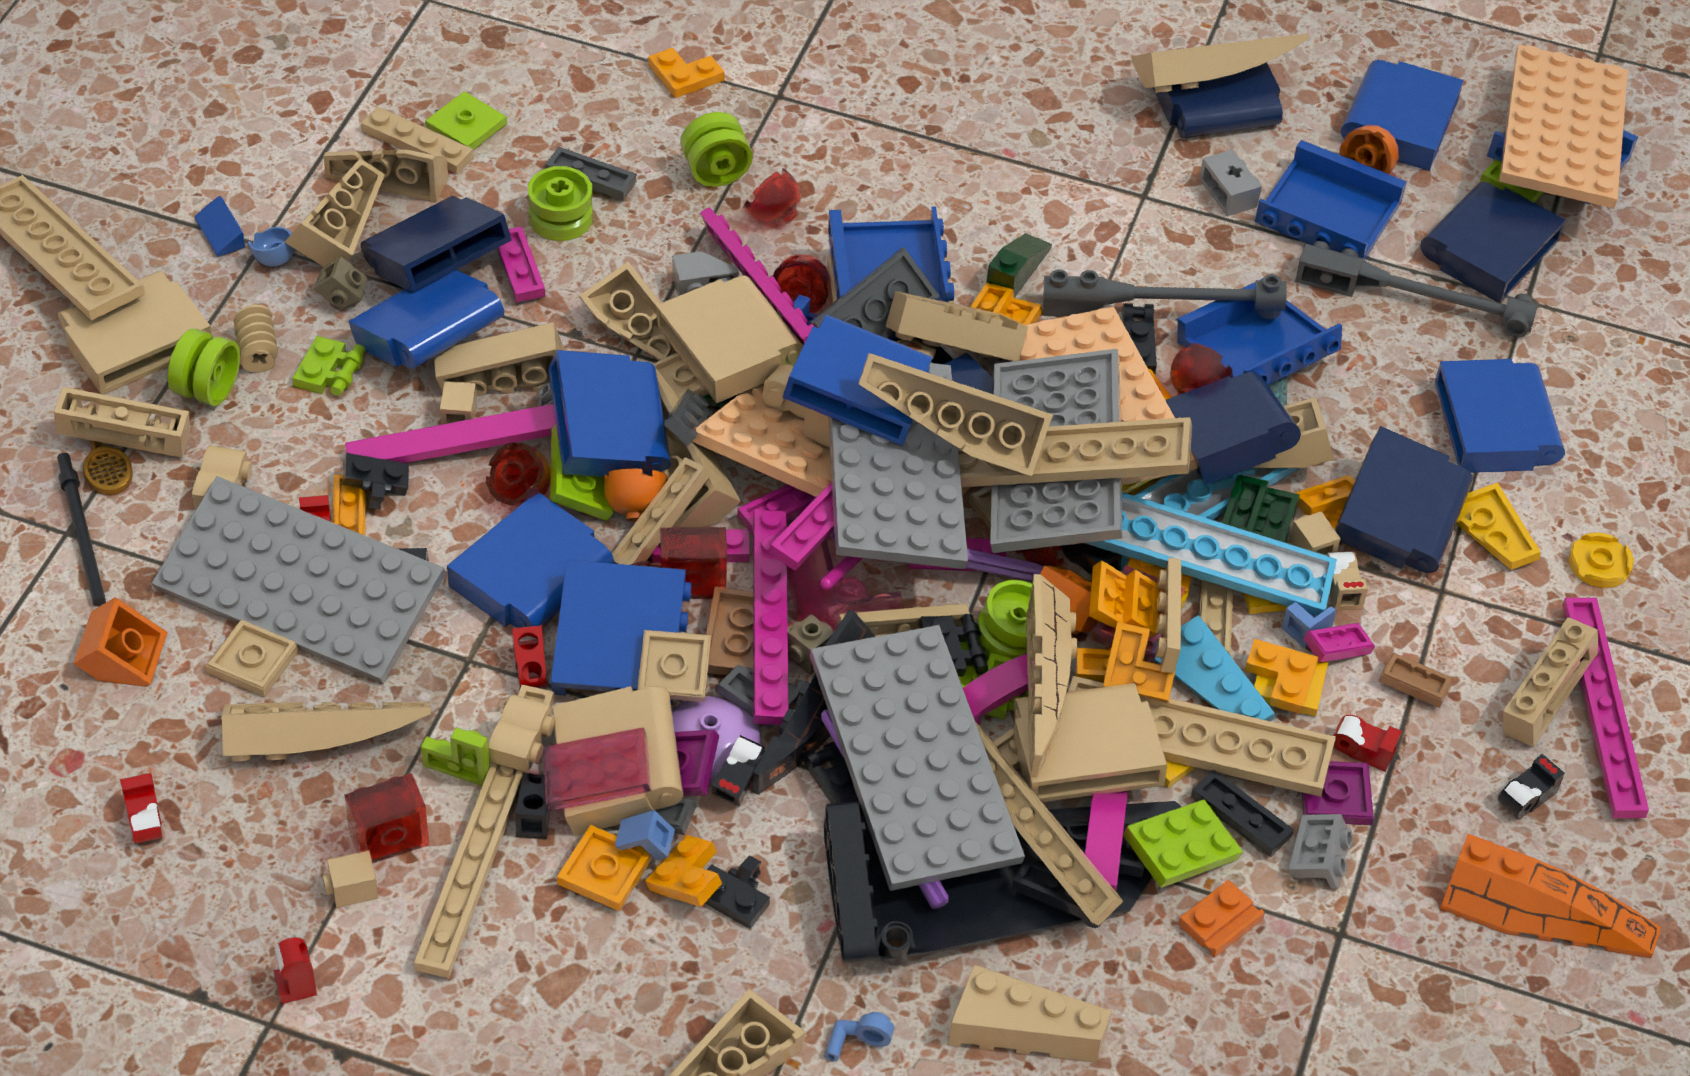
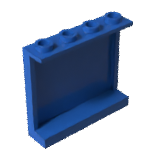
(1331, 201)
(865, 245)
(1259, 344)
(605, 622)

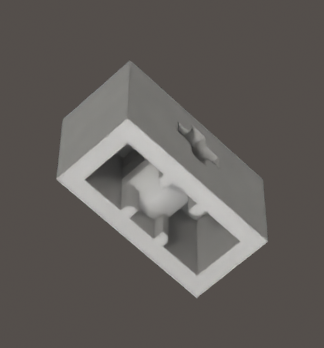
(1230, 182)

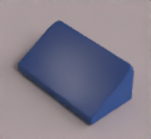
(220, 227)

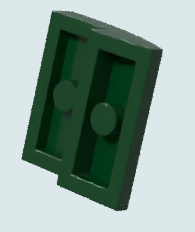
(1261, 508)

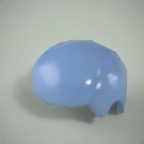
(270, 247)

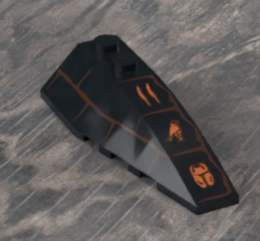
(803, 728)

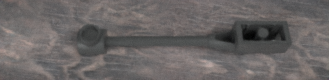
(1345, 270)
(1088, 292)

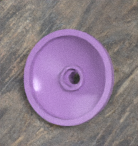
(727, 719)

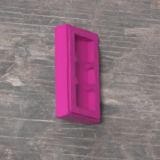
(1339, 642)

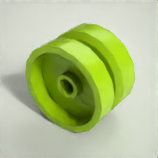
(716, 149)
(560, 203)
(203, 367)
(1004, 619)

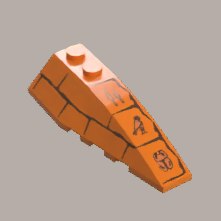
(1534, 898)

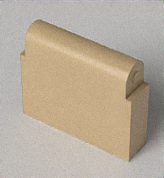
(728, 335)
(133, 337)
(615, 713)
(1100, 745)

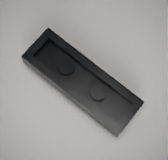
(1243, 813)

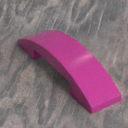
(997, 686)
(1106, 833)

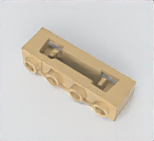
(122, 422)
(1550, 682)

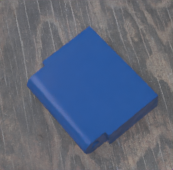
(1409, 104)
(428, 321)
(829, 375)
(607, 414)
(1498, 415)
(521, 563)

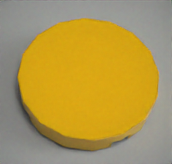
(1600, 560)

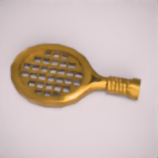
(101, 450)

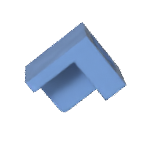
(1299, 621)
(648, 831)

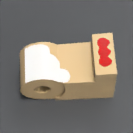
(1347, 581)

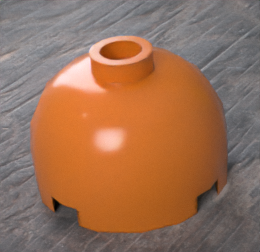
(1371, 147)
(631, 491)

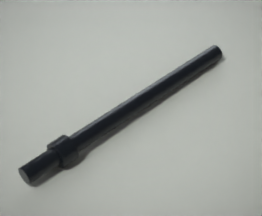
(70, 483)

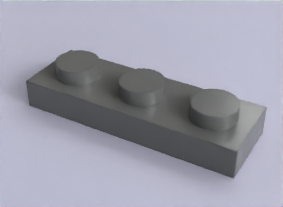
(603, 176)
(687, 415)

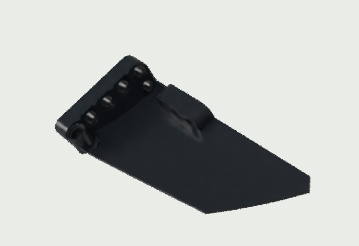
(978, 905)

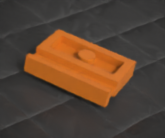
(1221, 918)

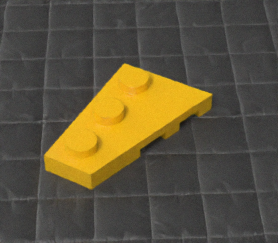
(1497, 527)

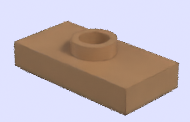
(1416, 679)

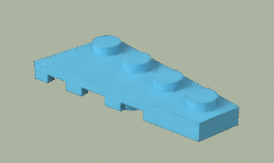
(1215, 675)

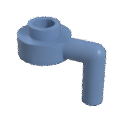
(871, 1029)

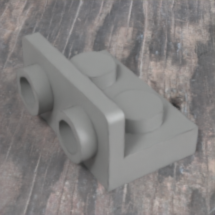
(1321, 848)

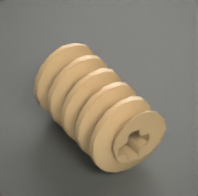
(256, 338)

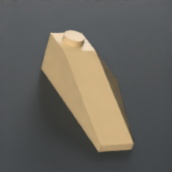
(405, 171)
(629, 309)
(1314, 443)

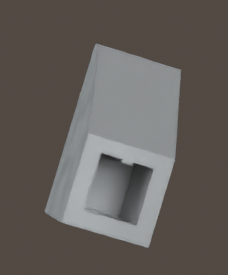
(699, 269)

